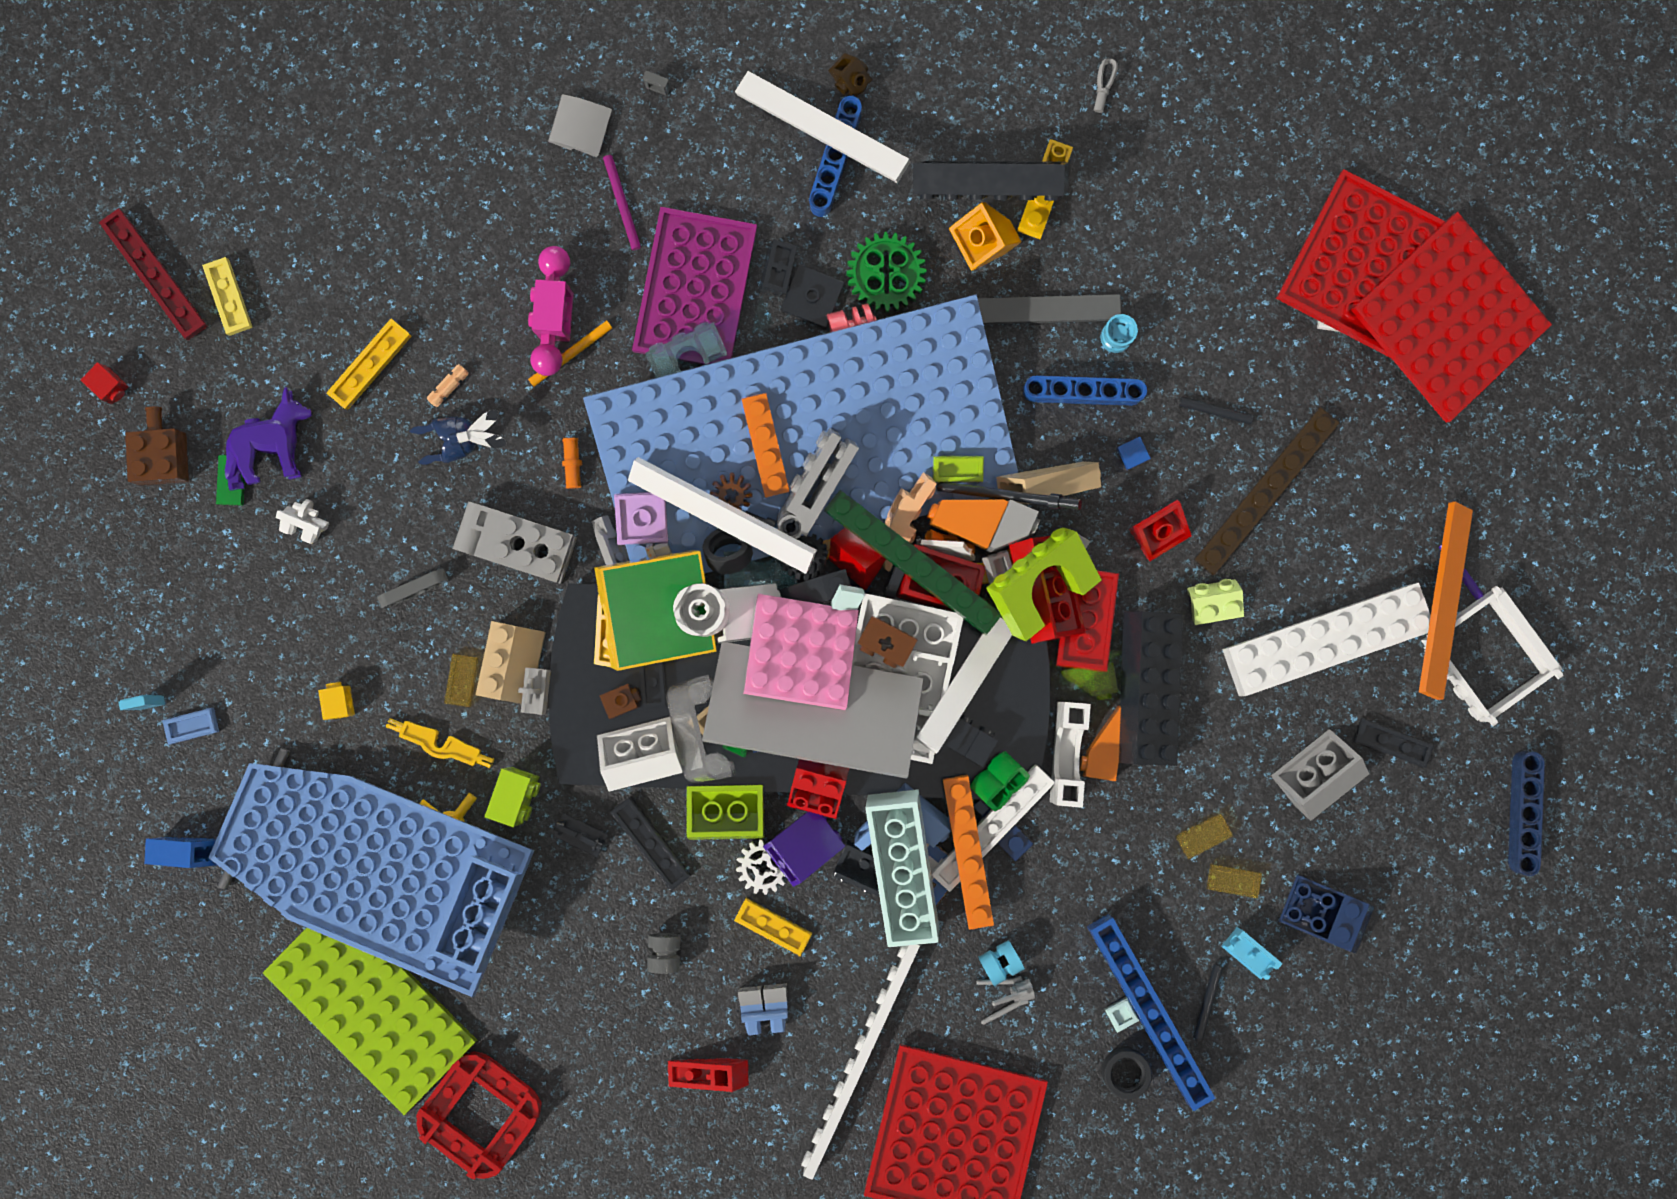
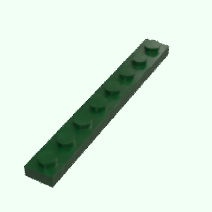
(913, 562)

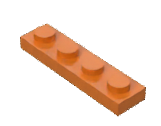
(765, 444)

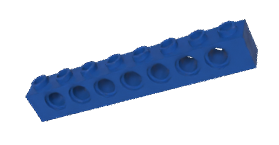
(1151, 1012)

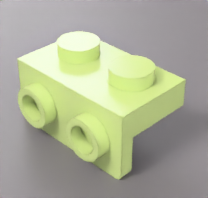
(1216, 601)

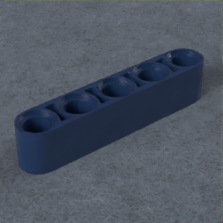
(1533, 823)

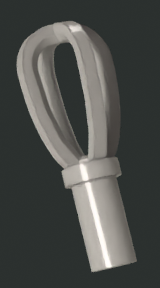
(1102, 92)

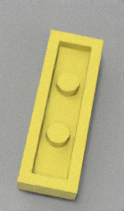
(227, 296)

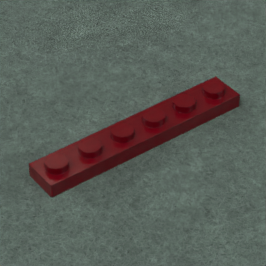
(153, 274)

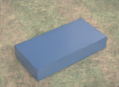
(190, 726)

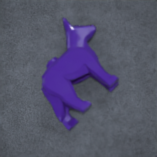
(266, 436)

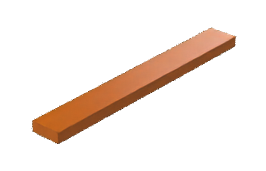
(1445, 601)

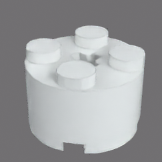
(688, 616)

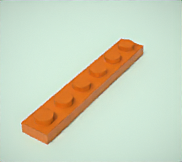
(968, 852)

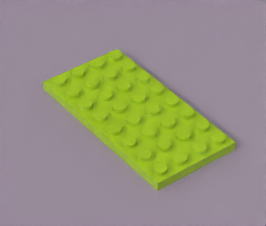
(372, 1015)

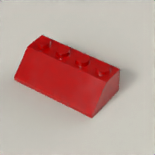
(1051, 598)

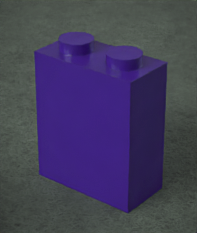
(804, 847)

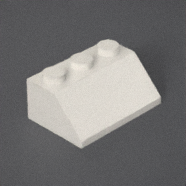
(638, 754)

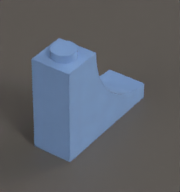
(935, 824)

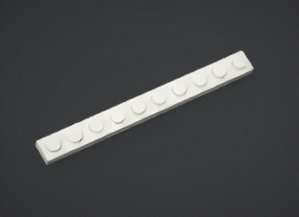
(855, 1066)

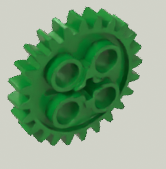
(907, 272)

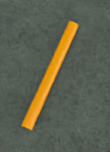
(576, 349)

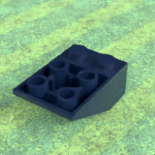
(1326, 914)

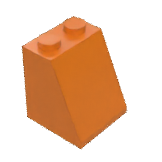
(968, 519)

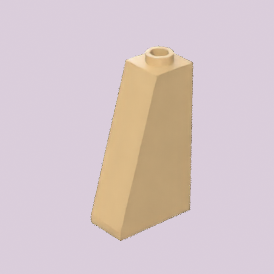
(1059, 479)

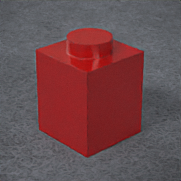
(105, 383)

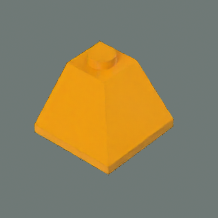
(984, 235)

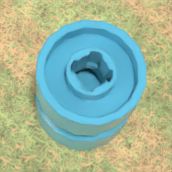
(1118, 333)
(993, 967)

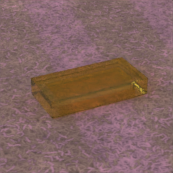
(461, 680)
(1204, 836)
(1234, 881)

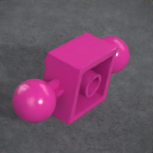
(551, 310)

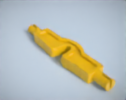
(428, 738)

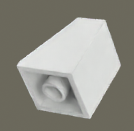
(742, 611)

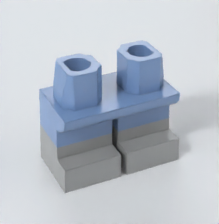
(753, 1008)

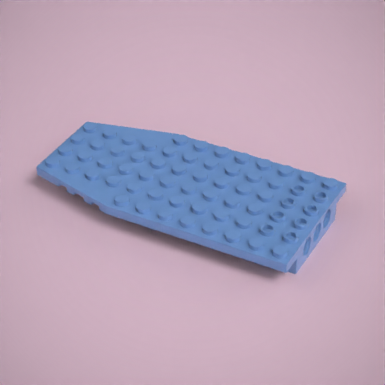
(373, 870)

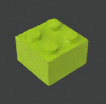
(513, 796)

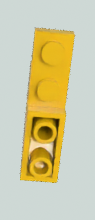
(1038, 210)

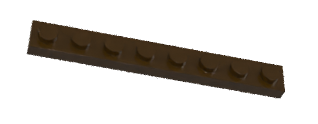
(1266, 491)

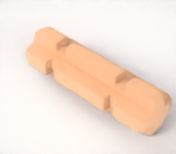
(447, 385)

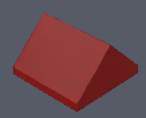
(1161, 531)
(856, 557)

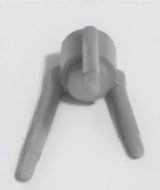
(1020, 993)

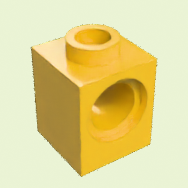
(336, 701)

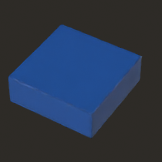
(1133, 453)

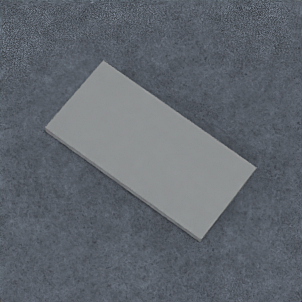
(867, 736)

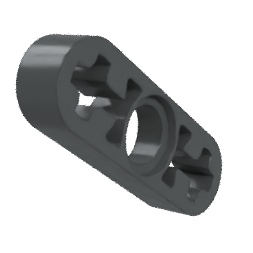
(412, 589)

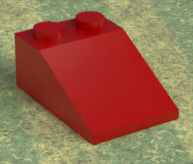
(965, 571)

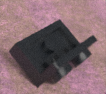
(857, 868)

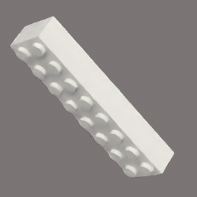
(1328, 639)

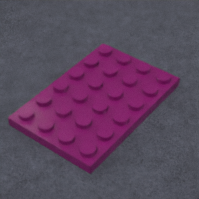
(694, 278)

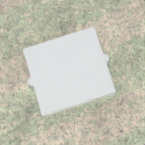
(952, 548)

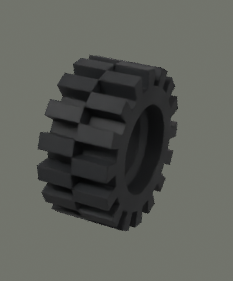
(819, 560)

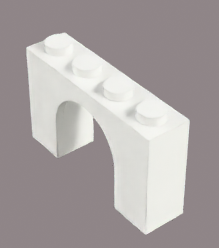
(1069, 728)

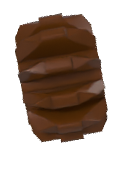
(727, 484)

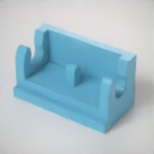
(1251, 954)

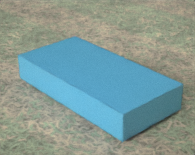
(141, 702)

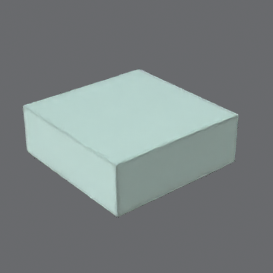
(847, 598)
(1121, 1014)

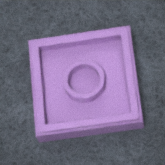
(640, 518)

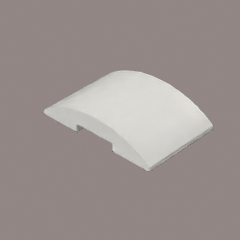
(930, 658)

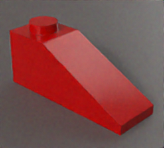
(709, 1074)

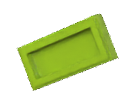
(958, 468)

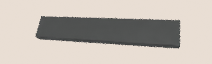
(1049, 309)

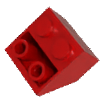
(818, 787)

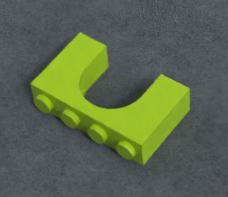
(1014, 588)

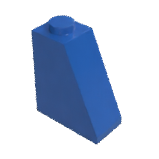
(179, 852)

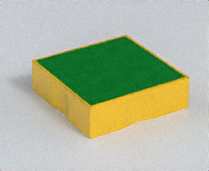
(640, 609)

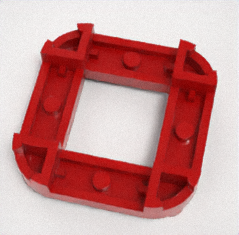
(458, 1146)

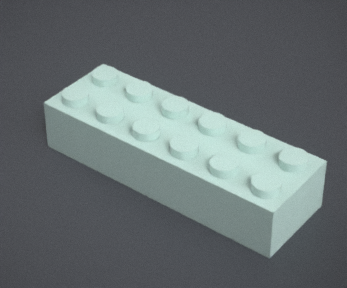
(902, 868)

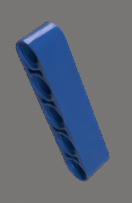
(831, 167)
(1094, 384)

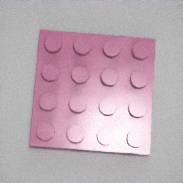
(801, 652)

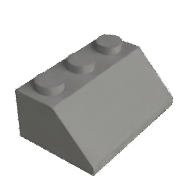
(1015, 525)
(1320, 774)

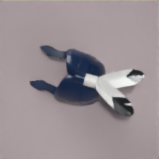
(460, 436)

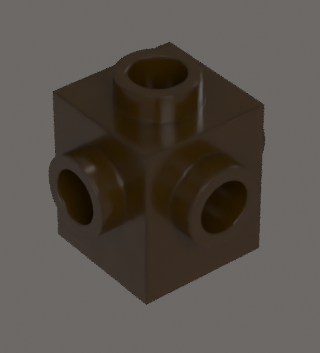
(850, 75)

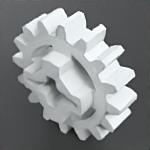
(751, 863)

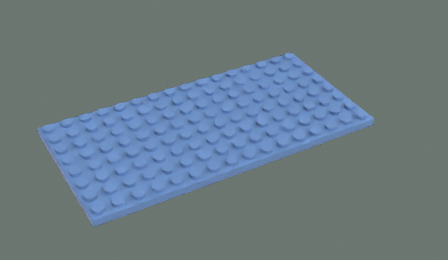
(890, 385)

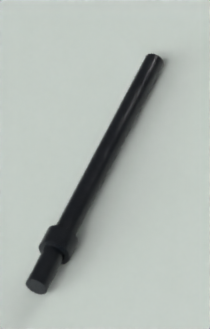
(1053, 501)

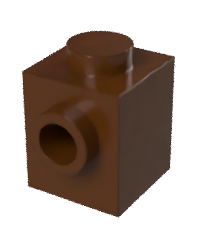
(621, 700)

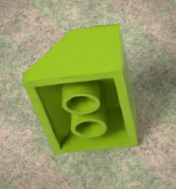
(725, 812)

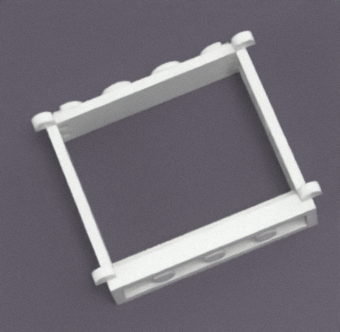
(1528, 641)

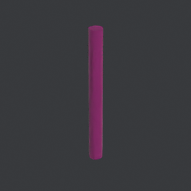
(621, 202)

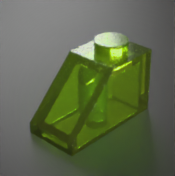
(1093, 682)

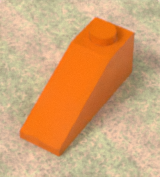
(1103, 753)

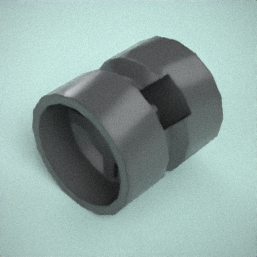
(663, 953)

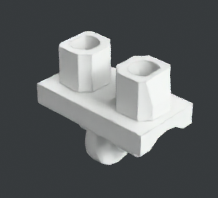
(304, 517)

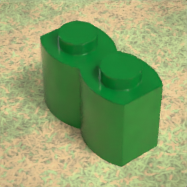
(999, 781)

